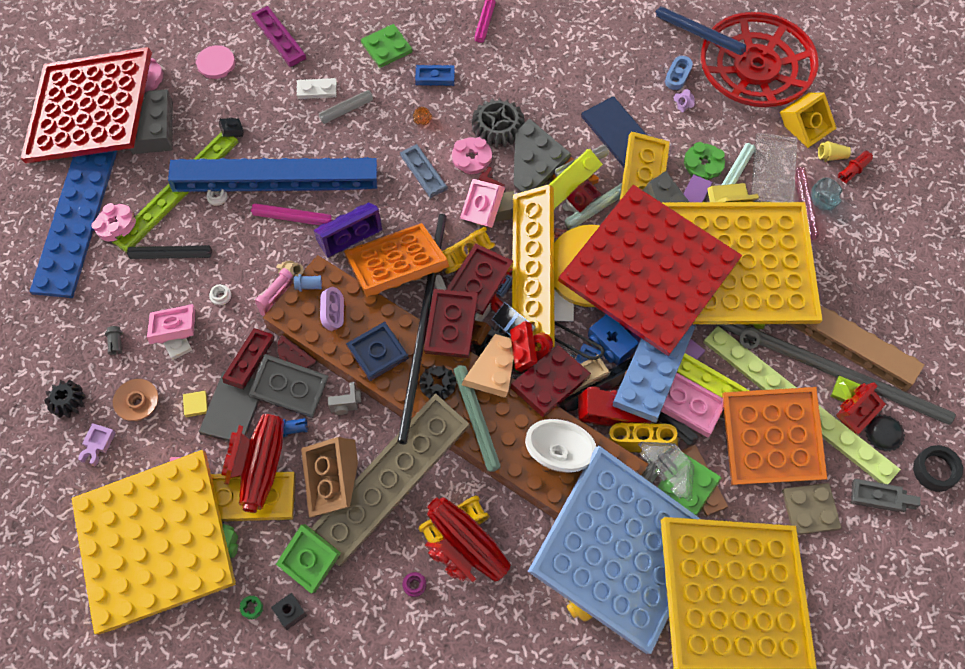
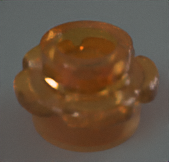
(418, 113)

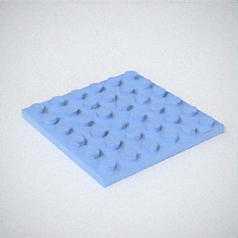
(610, 550)

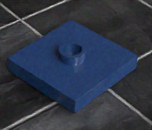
(377, 351)

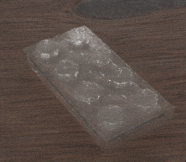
(774, 168)

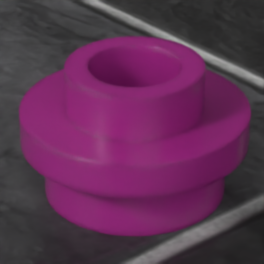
(414, 576)

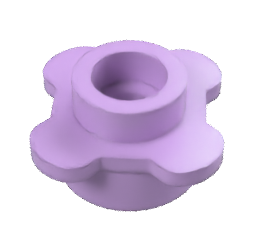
(689, 100)

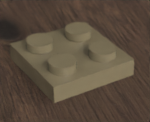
(811, 508)

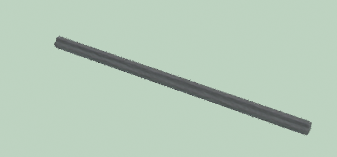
(835, 369)

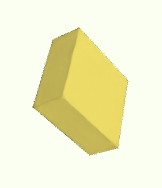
(195, 403)

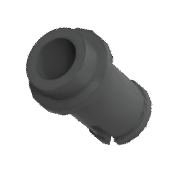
(114, 339)

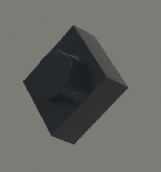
(231, 127)

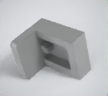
(342, 404)

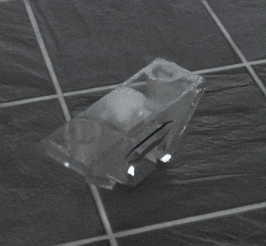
(671, 465)

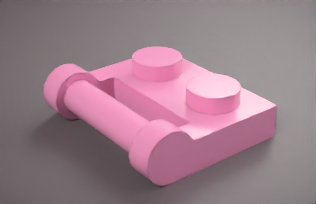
(274, 292)

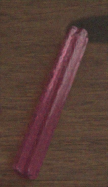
(804, 196)

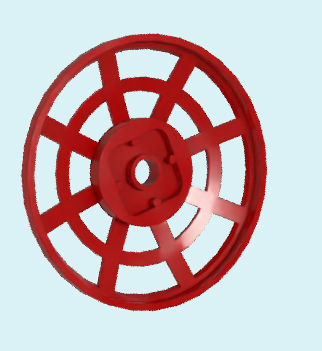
(762, 54)

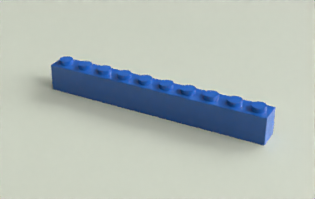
(272, 174)

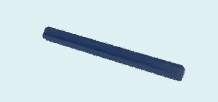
(701, 30)

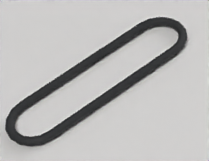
(582, 337)

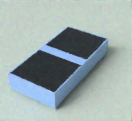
(508, 318)

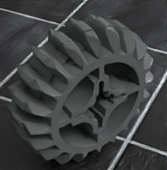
(496, 113)

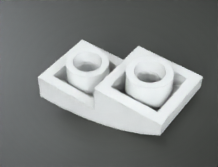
(562, 309)

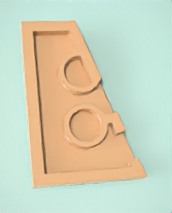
(493, 368)

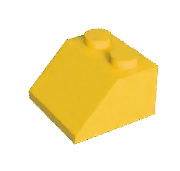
(809, 118)

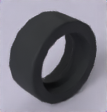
(930, 482)

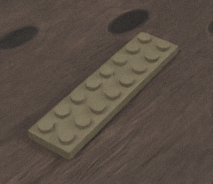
(392, 477)

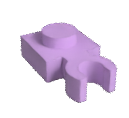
(97, 440)

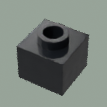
(292, 618)

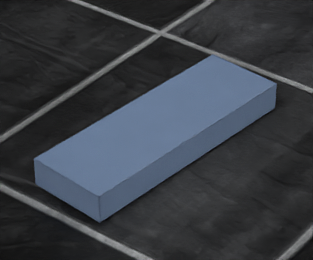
(423, 171)

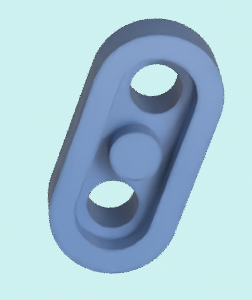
(677, 73)

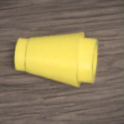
(832, 151)

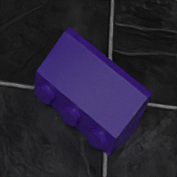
(348, 229)

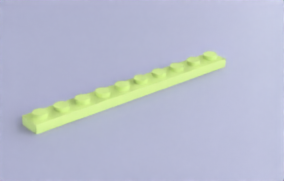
(832, 429)

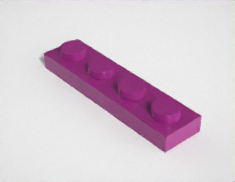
(278, 36)

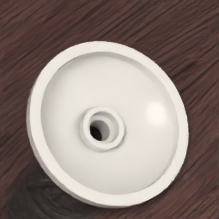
(560, 445)

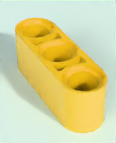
(634, 431)

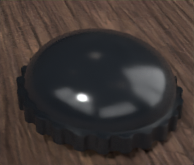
(885, 433)

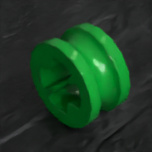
(244, 605)

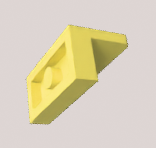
(730, 193)

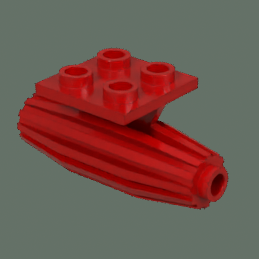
(255, 461)
(464, 544)

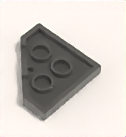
(536, 157)

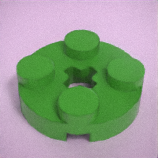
(704, 151)

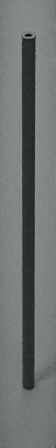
(420, 341)

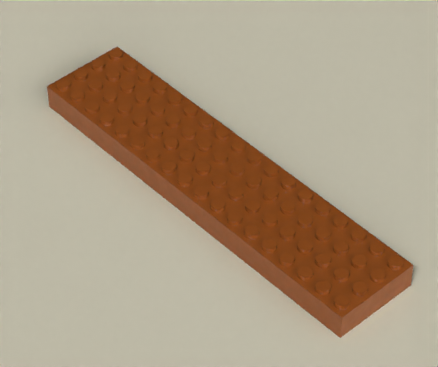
(507, 419)

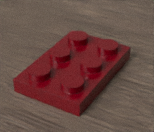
(481, 274)
(451, 323)
(550, 381)

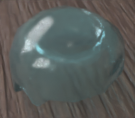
(827, 190)

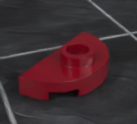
(291, 353)

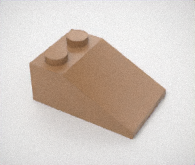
(329, 475)

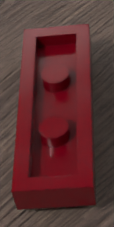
(248, 358)

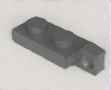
(882, 496)

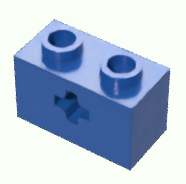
(609, 329)

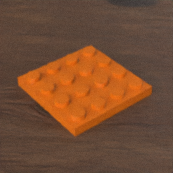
(395, 259)
(774, 436)

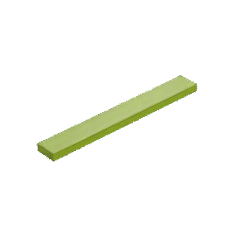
(167, 200)

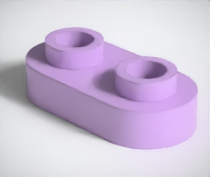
(332, 308)

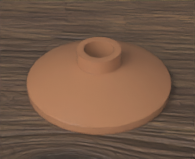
(130, 392)

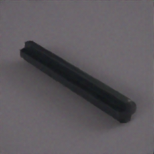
(158, 252)

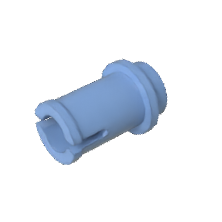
(307, 282)

